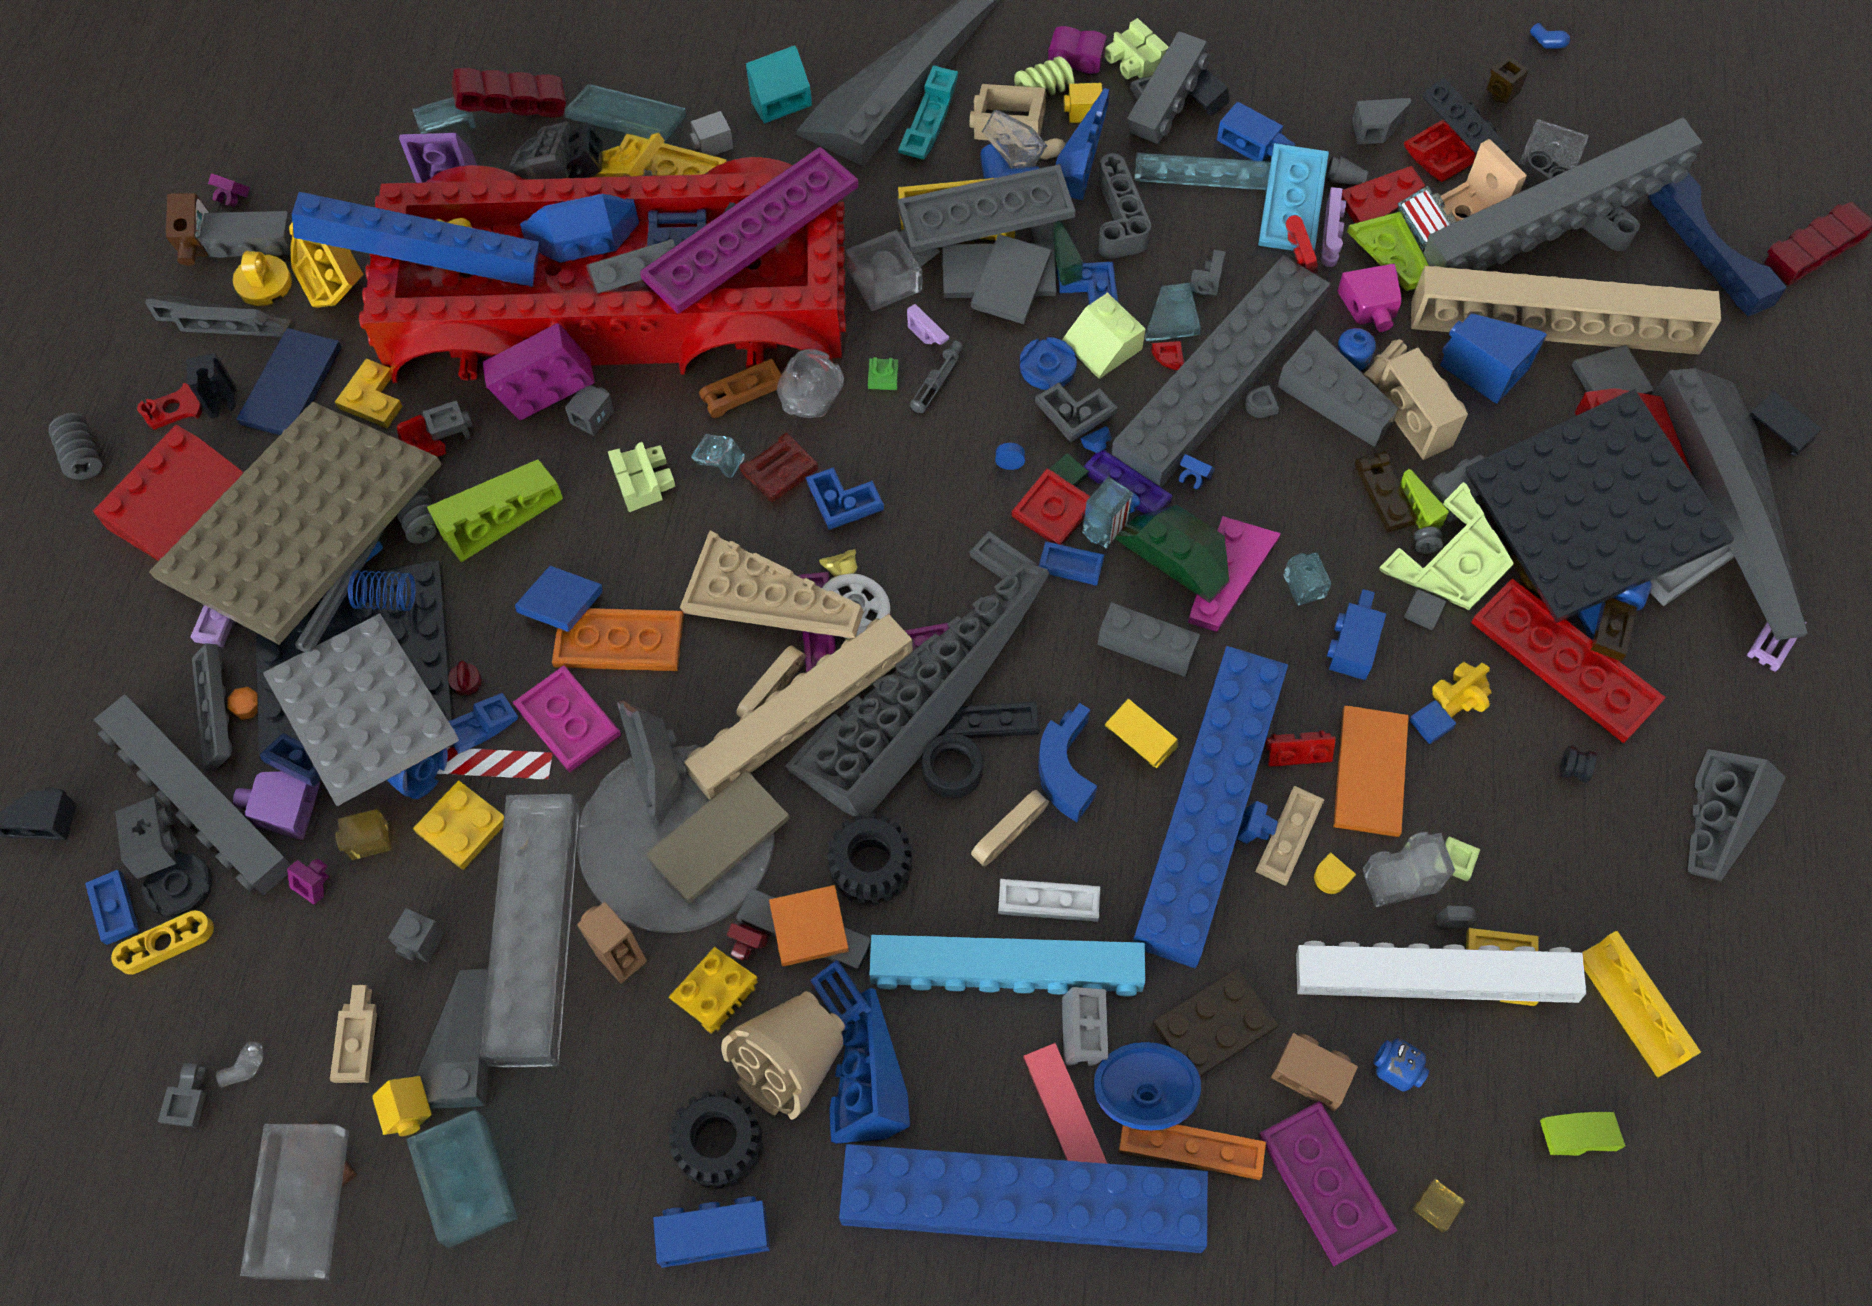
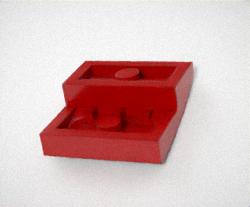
(1440, 151)

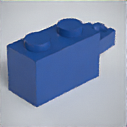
(1250, 133)
(1357, 638)

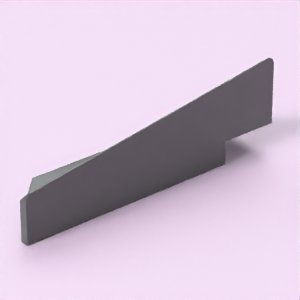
(209, 317)

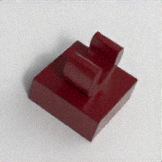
(746, 939)

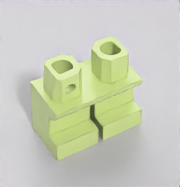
(1137, 50)
(636, 475)

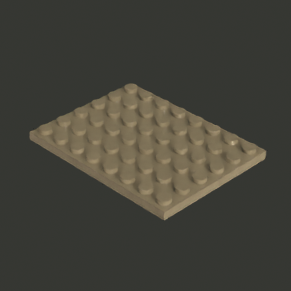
(295, 521)

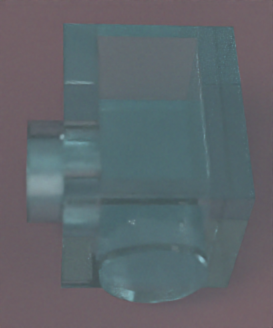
(1307, 578)

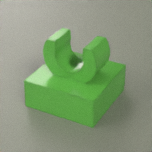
(883, 374)

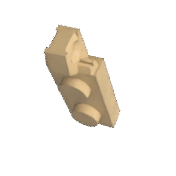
(354, 1038)

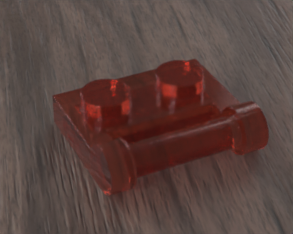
(782, 473)

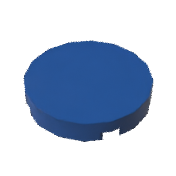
(1048, 363)

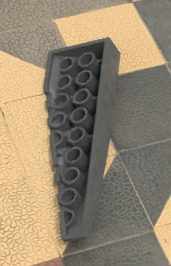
(873, 102)
(1733, 473)

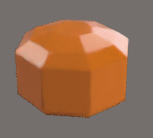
(243, 703)

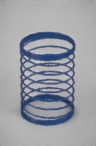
(401, 581)

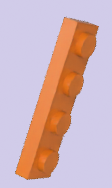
(1197, 1149)

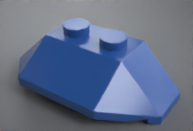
(581, 226)

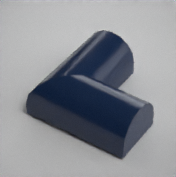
(291, 758)

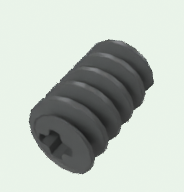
(74, 446)
(416, 518)

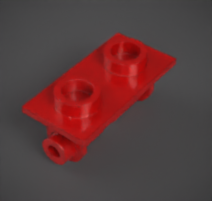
(1310, 748)

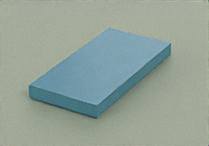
(1292, 189)

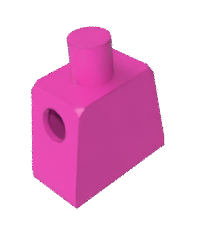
(1372, 295)

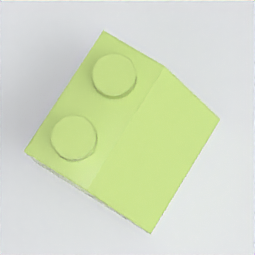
(1105, 336)

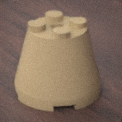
(785, 1053)

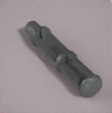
(937, 377)

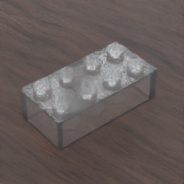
(295, 1202)

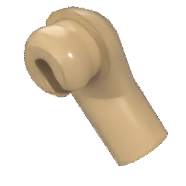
(1053, 148)

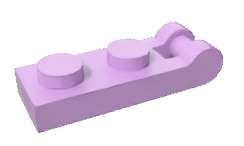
(1333, 228)

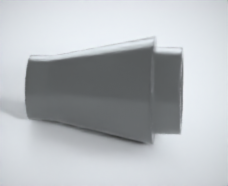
(1344, 171)

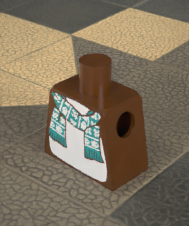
(184, 226)

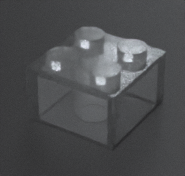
(884, 270)

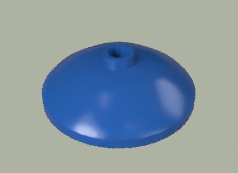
(1147, 1086)

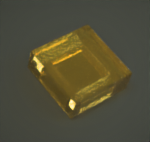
(1439, 1205)

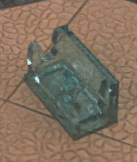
(440, 115)

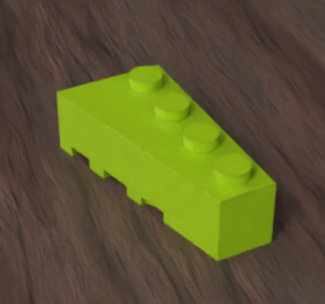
(494, 508)

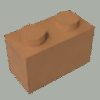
(1314, 1071)

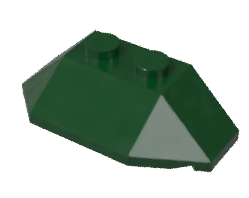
(1180, 548)

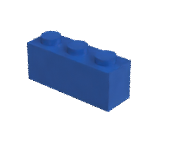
(711, 1232)

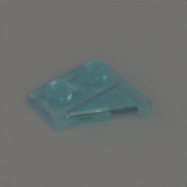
(1174, 314)

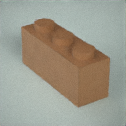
(611, 941)

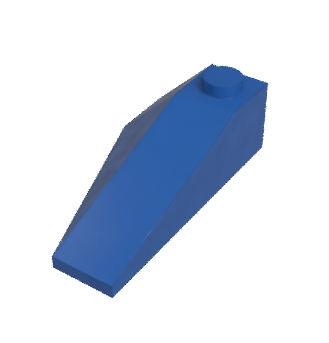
(1079, 152)
(871, 1086)

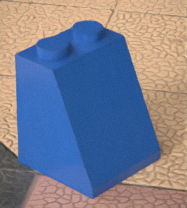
(1491, 354)

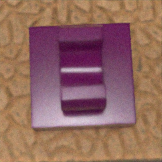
(228, 188)
(308, 880)

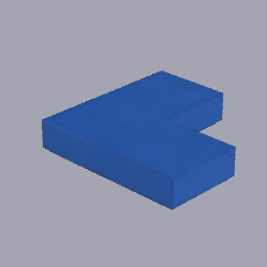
(1096, 280)

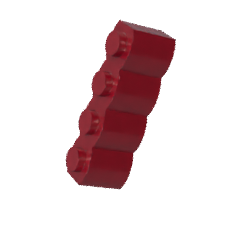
(503, 92)
(1819, 242)

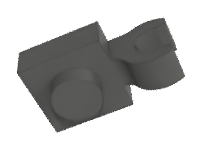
(184, 1103)

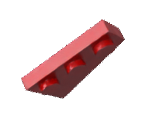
(1381, 194)

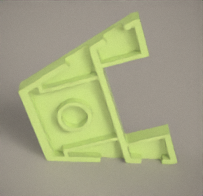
(1465, 565)

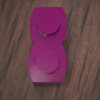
(1080, 49)

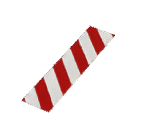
(498, 763)

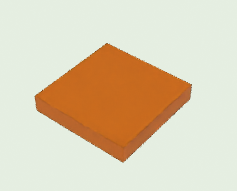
(808, 925)

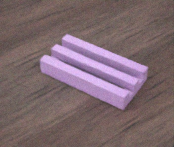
(1765, 656)

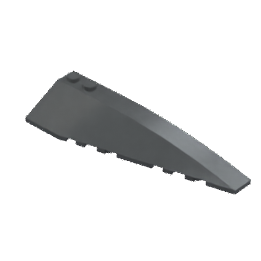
(880, 737)

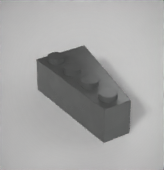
(1337, 390)

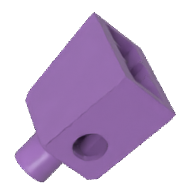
(278, 803)

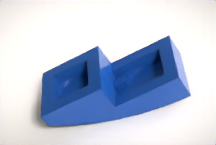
(485, 721)

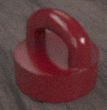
(464, 679)

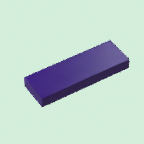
(1106, 465)

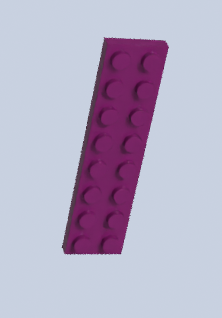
(748, 229)

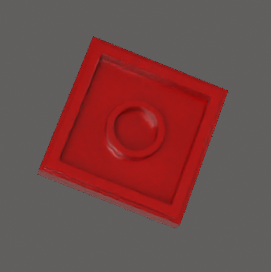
(1052, 507)

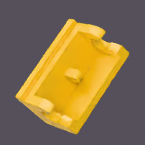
(1142, 733)

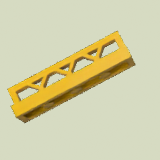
(1638, 1005)

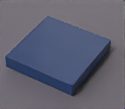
(559, 598)

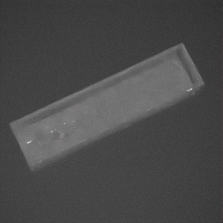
(530, 932)

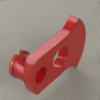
(188, 407)

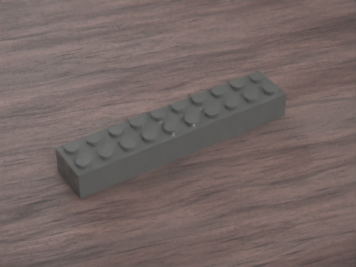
(1566, 200)
(1221, 371)

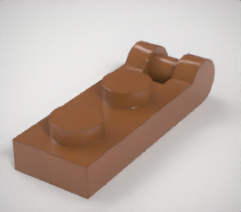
(740, 388)

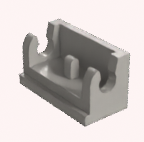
(1084, 1026)

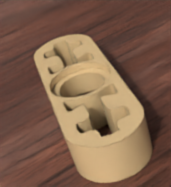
(773, 680)
(1009, 828)

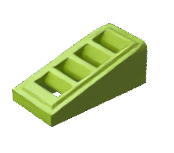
(1426, 506)

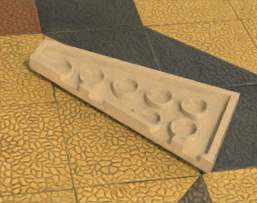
(758, 591)

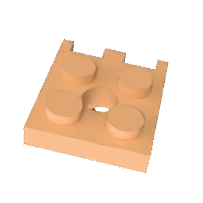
(1481, 187)

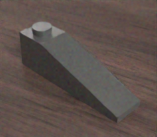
(1730, 807)
(452, 1063)

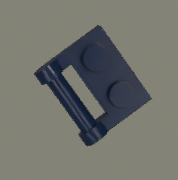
(678, 234)

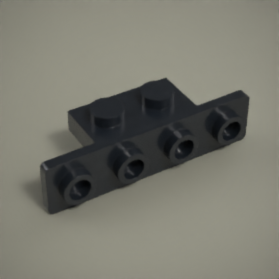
(1462, 116)

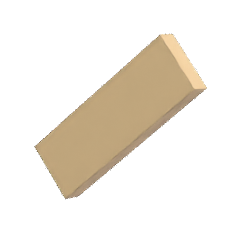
(1290, 835)

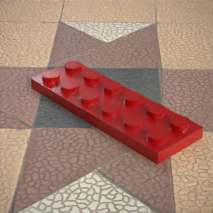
(1565, 661)

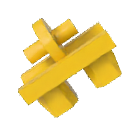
(1467, 693)

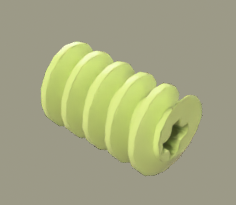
(1046, 75)

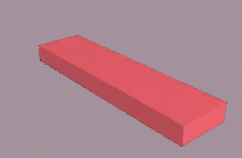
(1063, 1105)

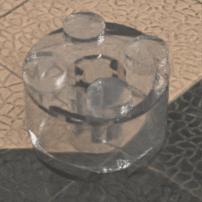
(809, 384)

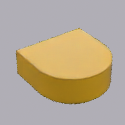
(1332, 875)

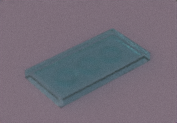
(625, 112)

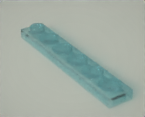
(1202, 171)

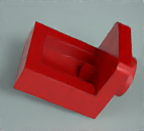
(415, 433)

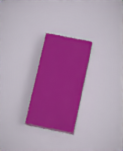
(1327, 1183)

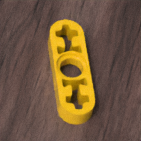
(148, 938)

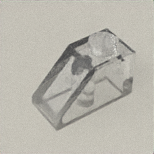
(1014, 140)

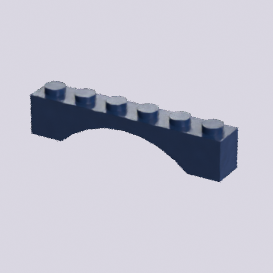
(1747, 282)

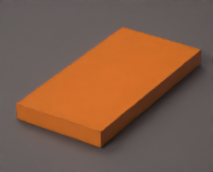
(621, 640)
(1371, 771)

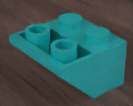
(778, 84)

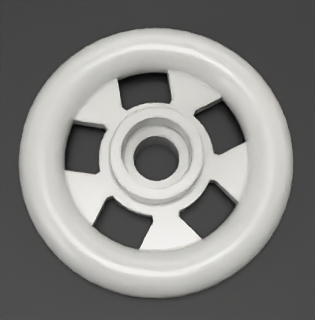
(857, 584)

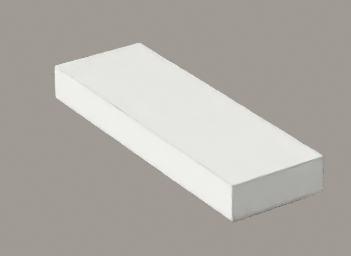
(1049, 900)

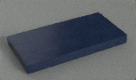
(289, 381)

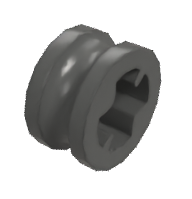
(1428, 540)

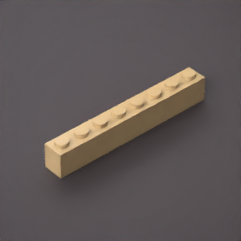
(799, 706)

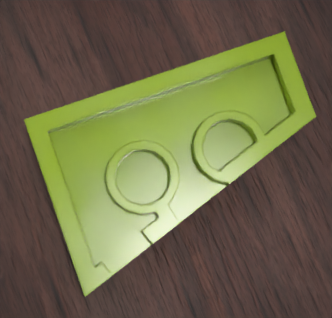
(1391, 242)

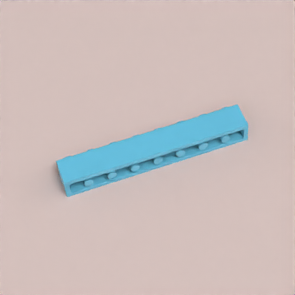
(1006, 964)

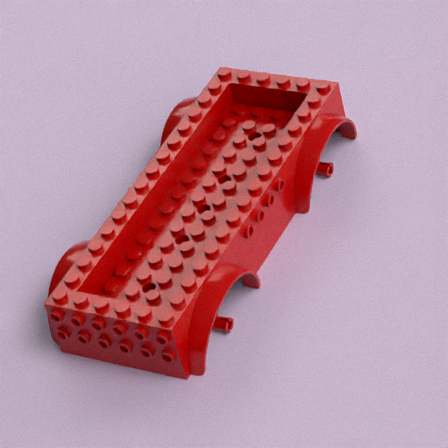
(779, 298)

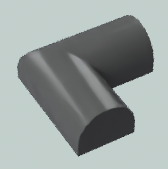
(1075, 417)

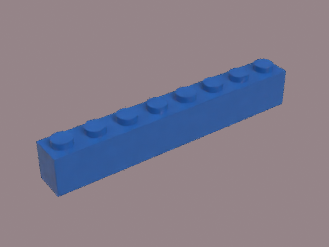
(414, 239)

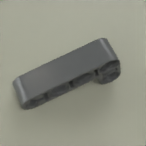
(1131, 224)

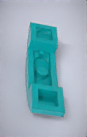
(930, 114)

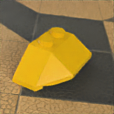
(323, 270)

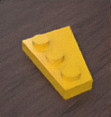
(630, 160)

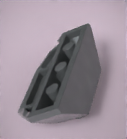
(544, 154)
(653, 759)

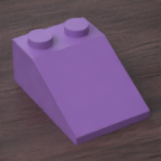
(435, 153)

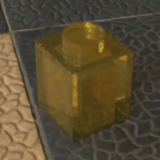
(363, 834)

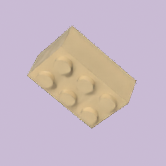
(1427, 407)

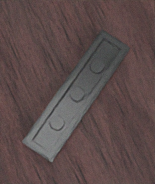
(757, 914)

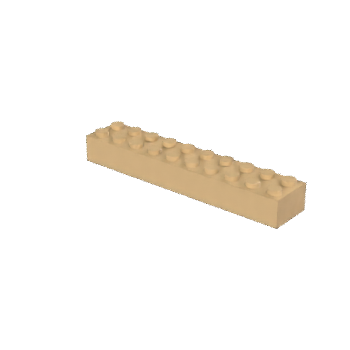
(1570, 308)

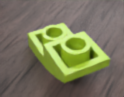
(1581, 1133)

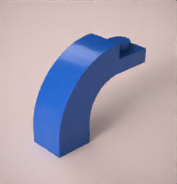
(1059, 780)

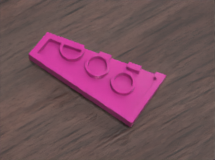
(1246, 552)

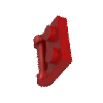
(1298, 236)

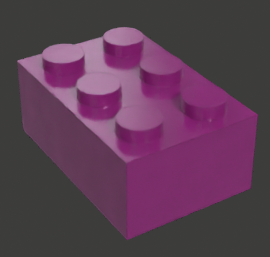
(538, 372)

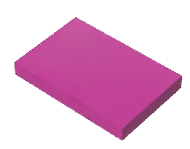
(566, 718)

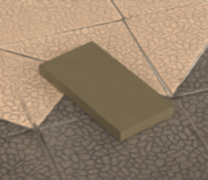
(717, 837)

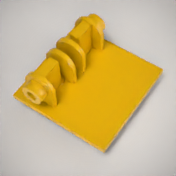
(714, 989)

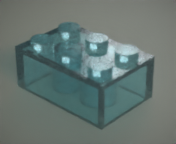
(461, 1179)

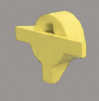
(841, 563)

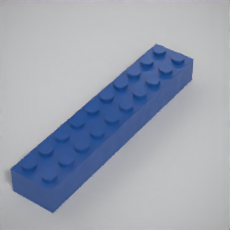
(1210, 807)
(1024, 1198)

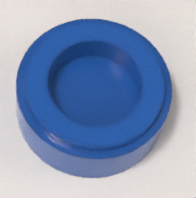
(1010, 456)

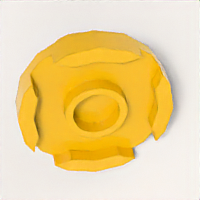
(261, 278)

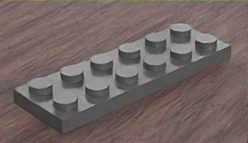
(985, 208)

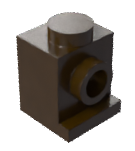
(1503, 86)

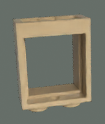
(1009, 99)

